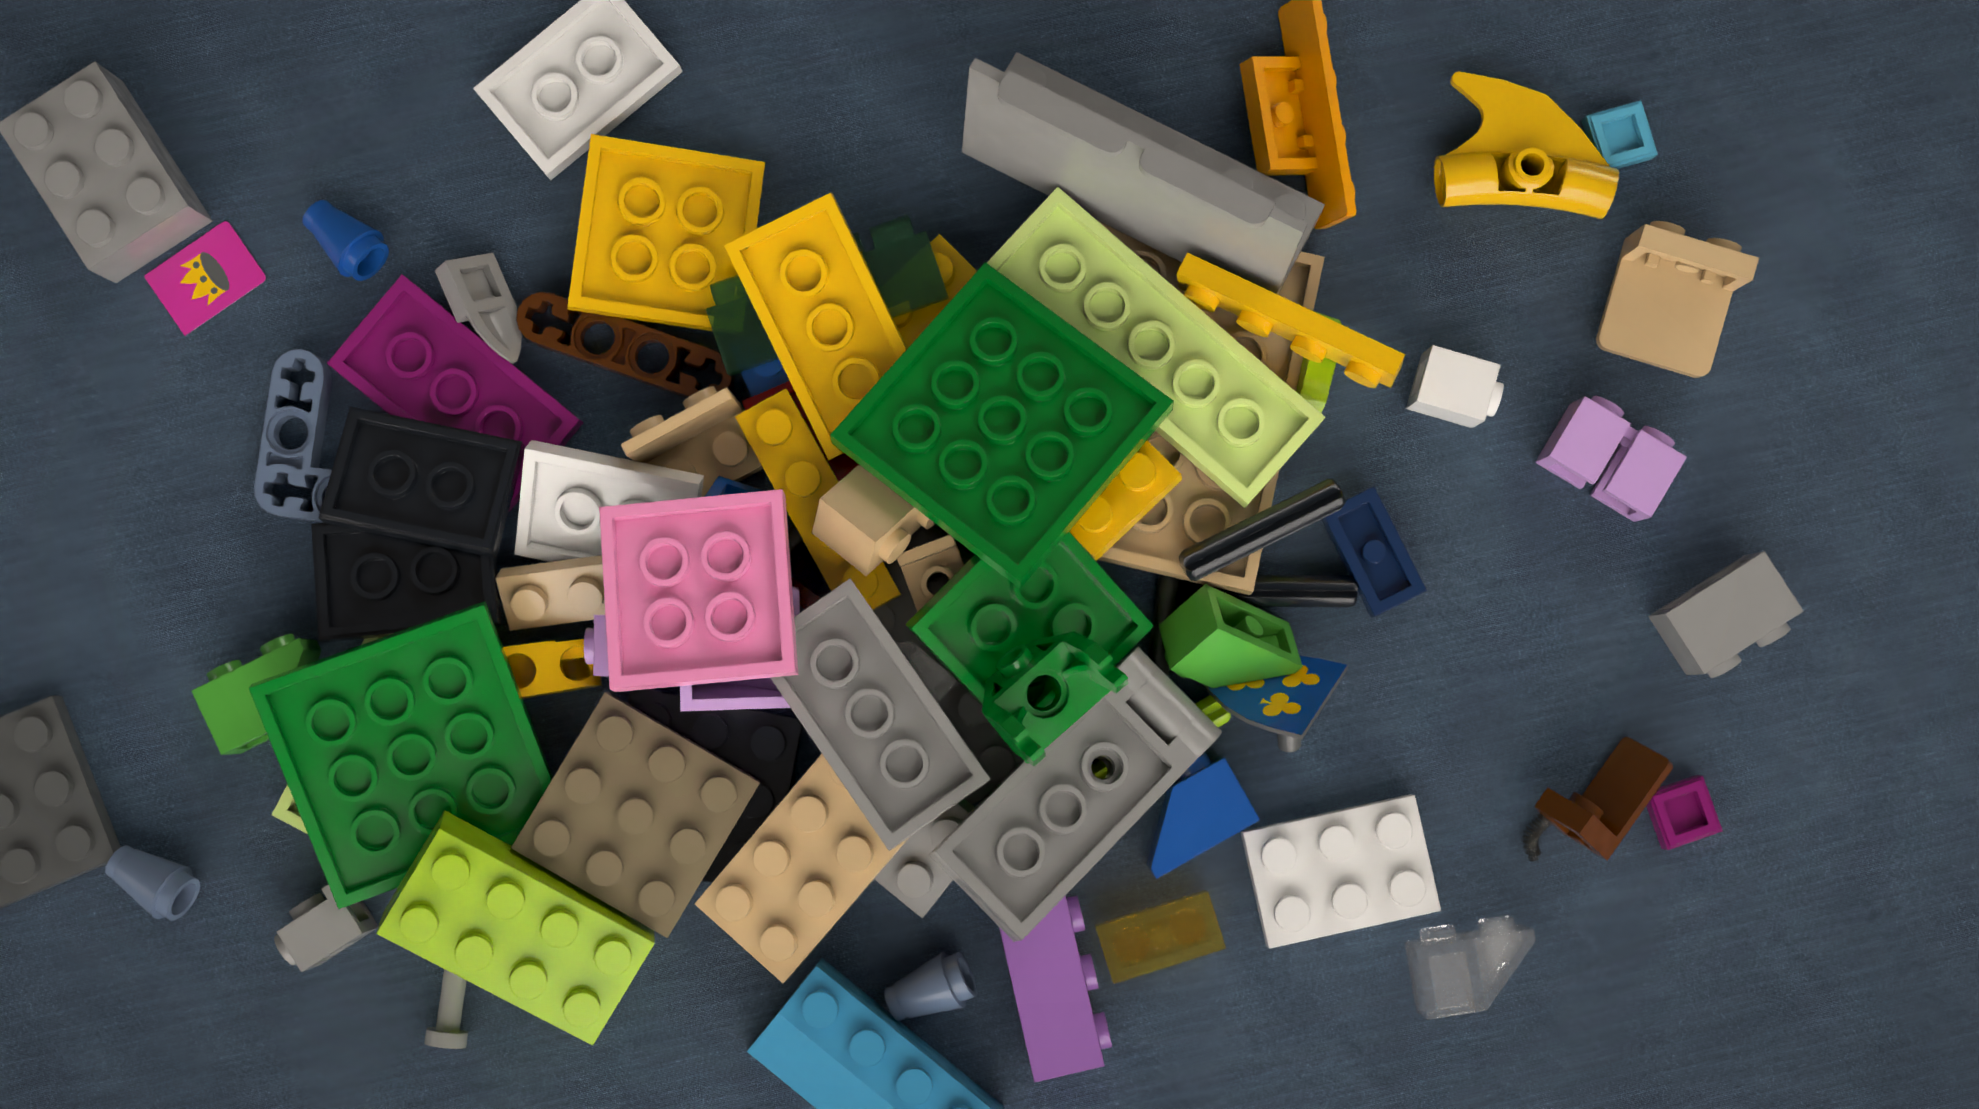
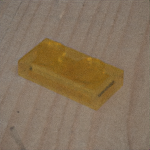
(1160, 936)

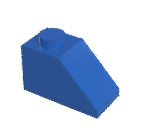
(1199, 814)

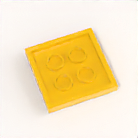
(659, 229)

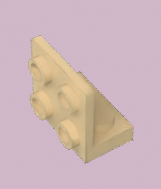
(697, 440)

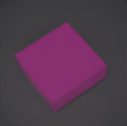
(1683, 813)

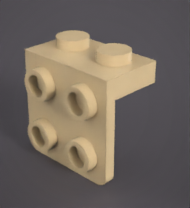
(1672, 297)

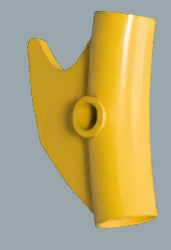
(1525, 132)

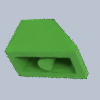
(1227, 641)

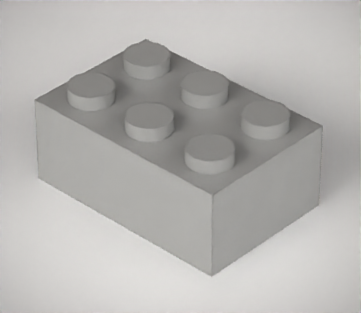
(104, 173)

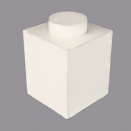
(1455, 387)

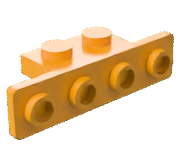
(1298, 114)

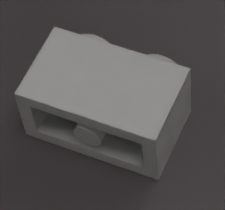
(1726, 615)

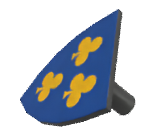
(1284, 702)

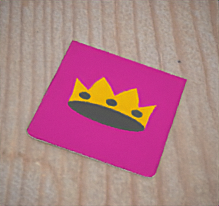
(205, 277)

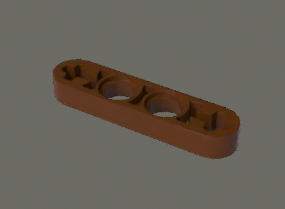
(628, 342)

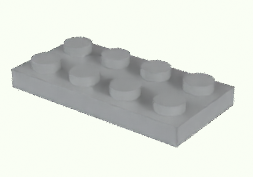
(875, 718)

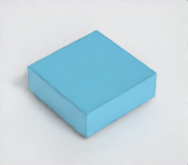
(1621, 135)

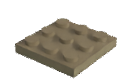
(636, 814)

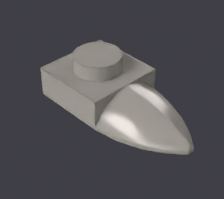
(481, 295)

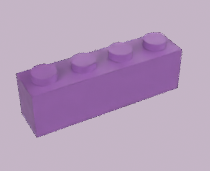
(1053, 995)

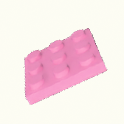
(698, 591)

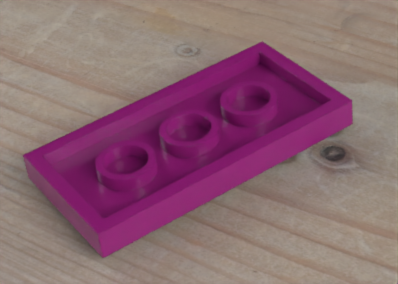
(438, 371)

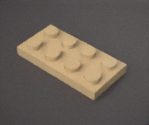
(797, 873)

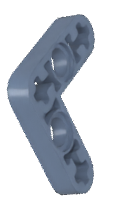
(301, 463)

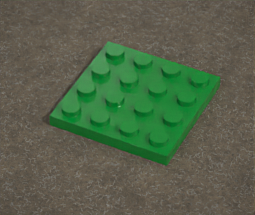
(1002, 424)
(397, 737)

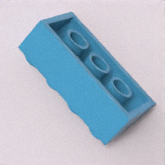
(853, 1054)

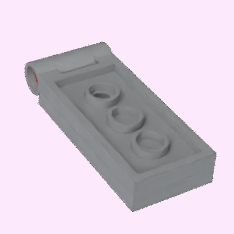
(1058, 818)

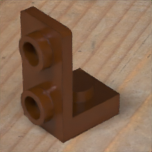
(1612, 799)

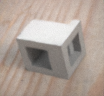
(322, 930)

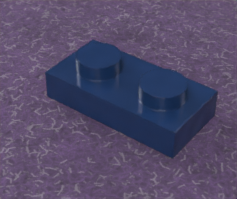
(1373, 553)

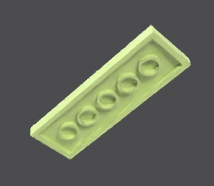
(1227, 406)

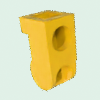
(550, 667)

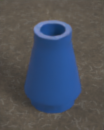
(349, 243)

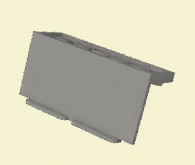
(1134, 172)

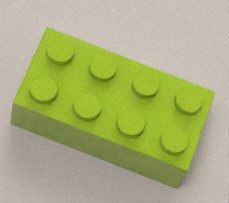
(515, 929)

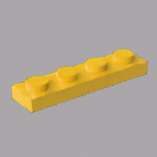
(1311, 333)
(802, 472)

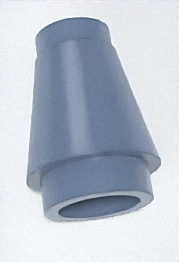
(154, 882)
(932, 988)

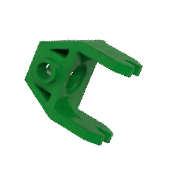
(1075, 679)

